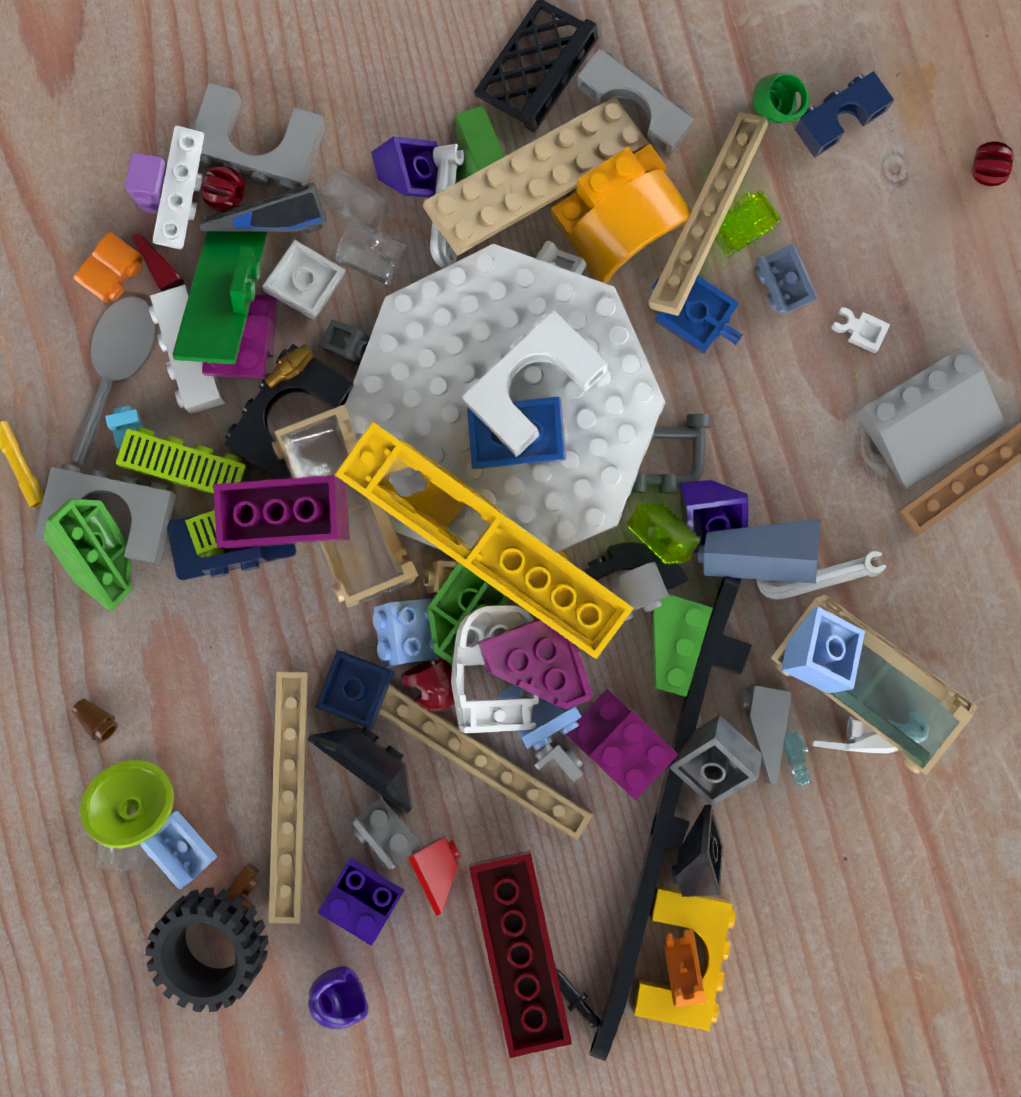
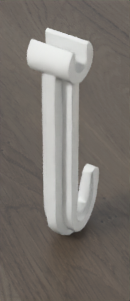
(446, 160)
(824, 578)

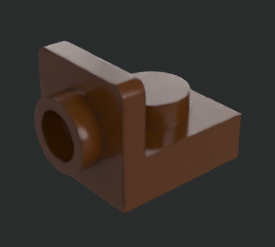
(244, 883)

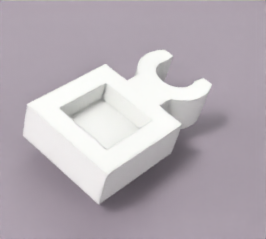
(865, 331)

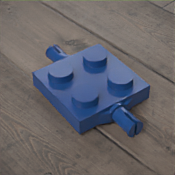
(702, 317)

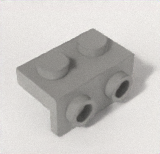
(567, 761)

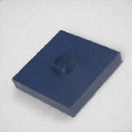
(354, 689)

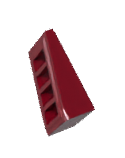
(161, 270)

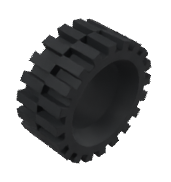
(184, 973)

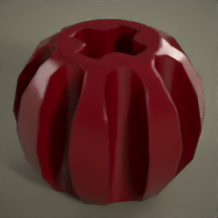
(992, 163)
(222, 188)

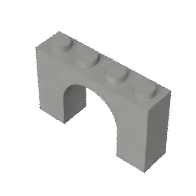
(286, 165)
(149, 507)

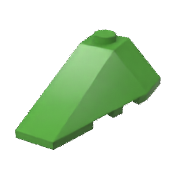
(477, 141)

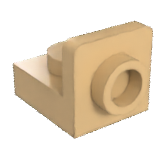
(436, 575)

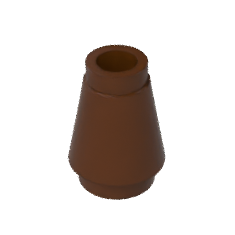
(96, 721)

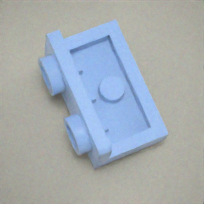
(179, 851)

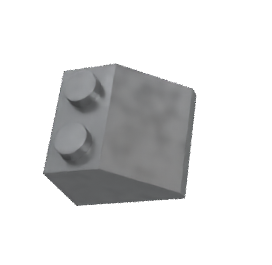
(717, 761)

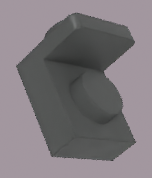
(345, 341)

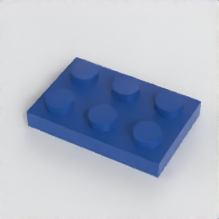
(549, 446)

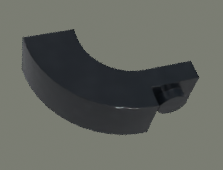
(631, 556)

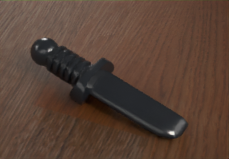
(577, 1000)

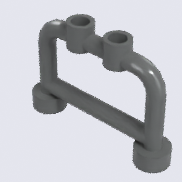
(669, 482)

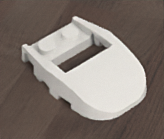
(488, 714)

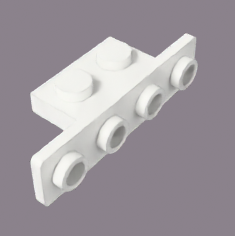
(178, 188)

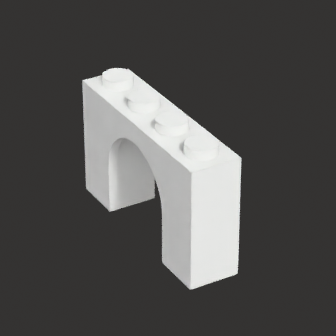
(549, 342)

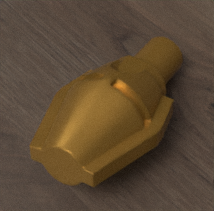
(290, 365)

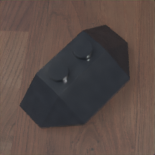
(369, 761)

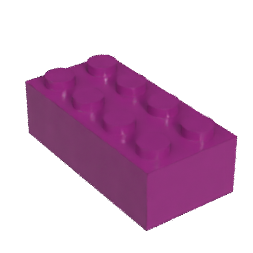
(281, 511)

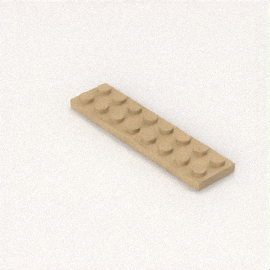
(531, 176)

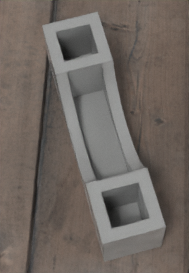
(606, 78)
(642, 588)

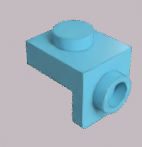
(121, 420)

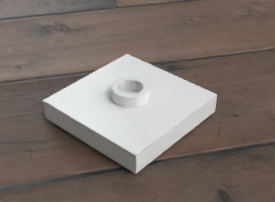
(304, 280)

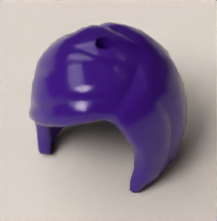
(337, 999)

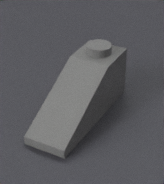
(767, 721)

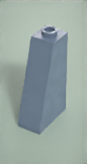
(764, 552)

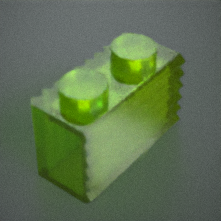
(746, 222)
(663, 532)

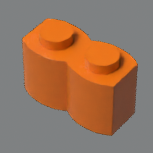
(109, 268)

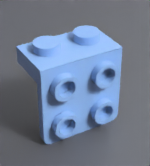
(404, 632)
(547, 719)

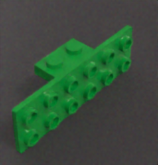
(220, 297)

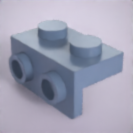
(786, 280)

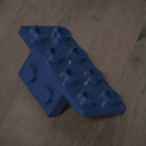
(190, 565)

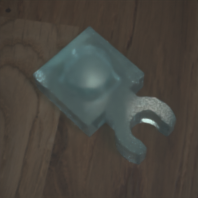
(795, 748)

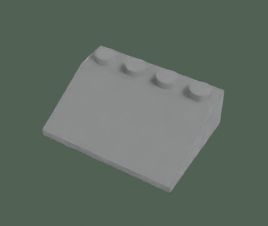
(933, 417)

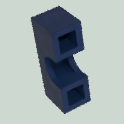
(864, 99)

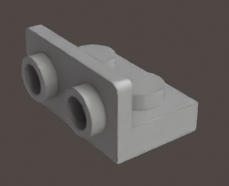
(385, 834)

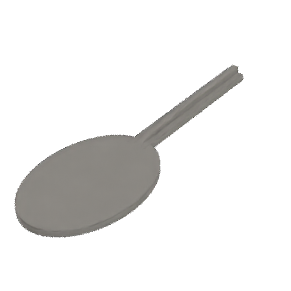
(117, 352)

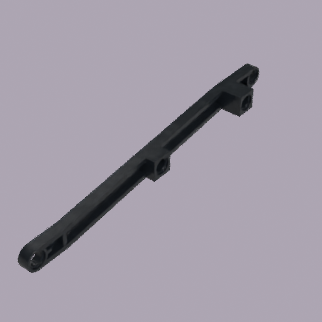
(667, 828)

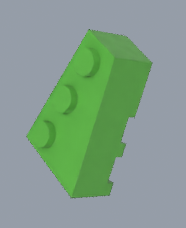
(676, 643)

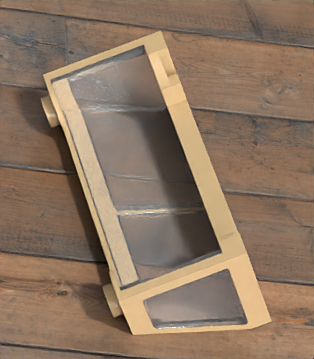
(373, 557)

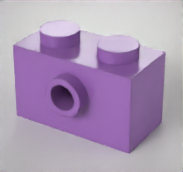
(146, 181)

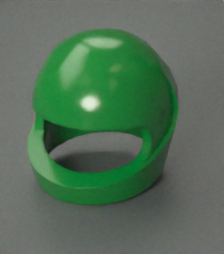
(777, 100)

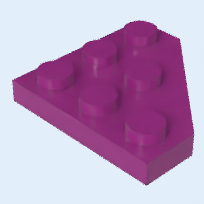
(539, 663)

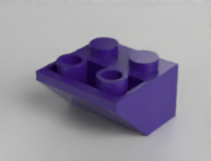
(361, 901)

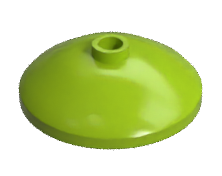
(117, 793)

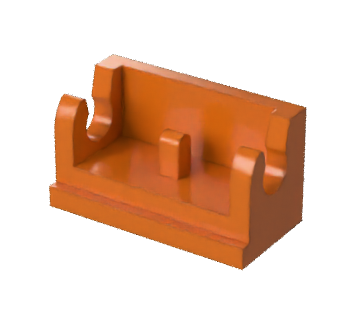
(684, 970)

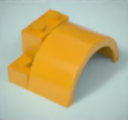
(620, 210)

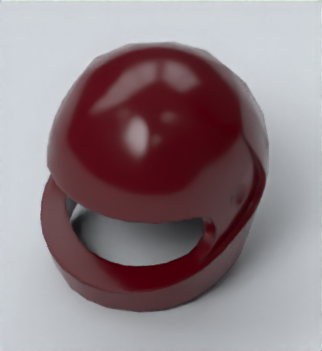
(434, 682)

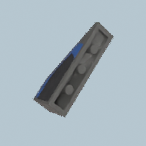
(282, 212)

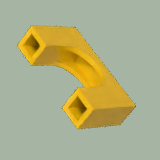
(710, 920)

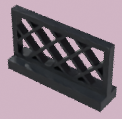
(560, 70)

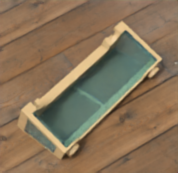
(897, 696)

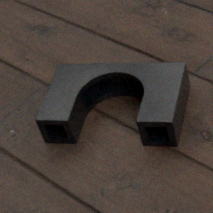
(252, 436)

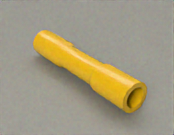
(26, 481)

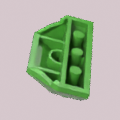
(91, 549)
(455, 600)

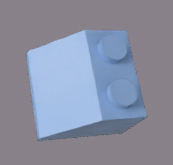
(824, 652)

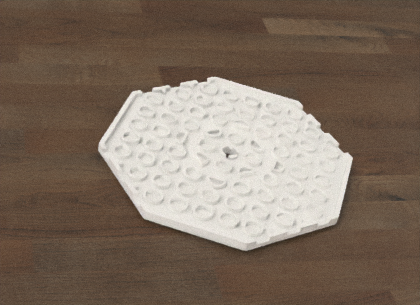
(447, 334)

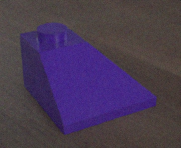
(407, 166)
(712, 507)

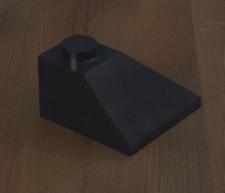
(700, 858)

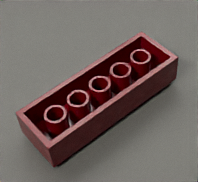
(520, 954)

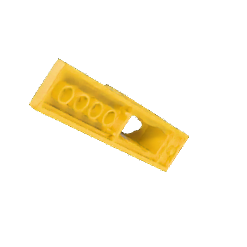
(504, 552)

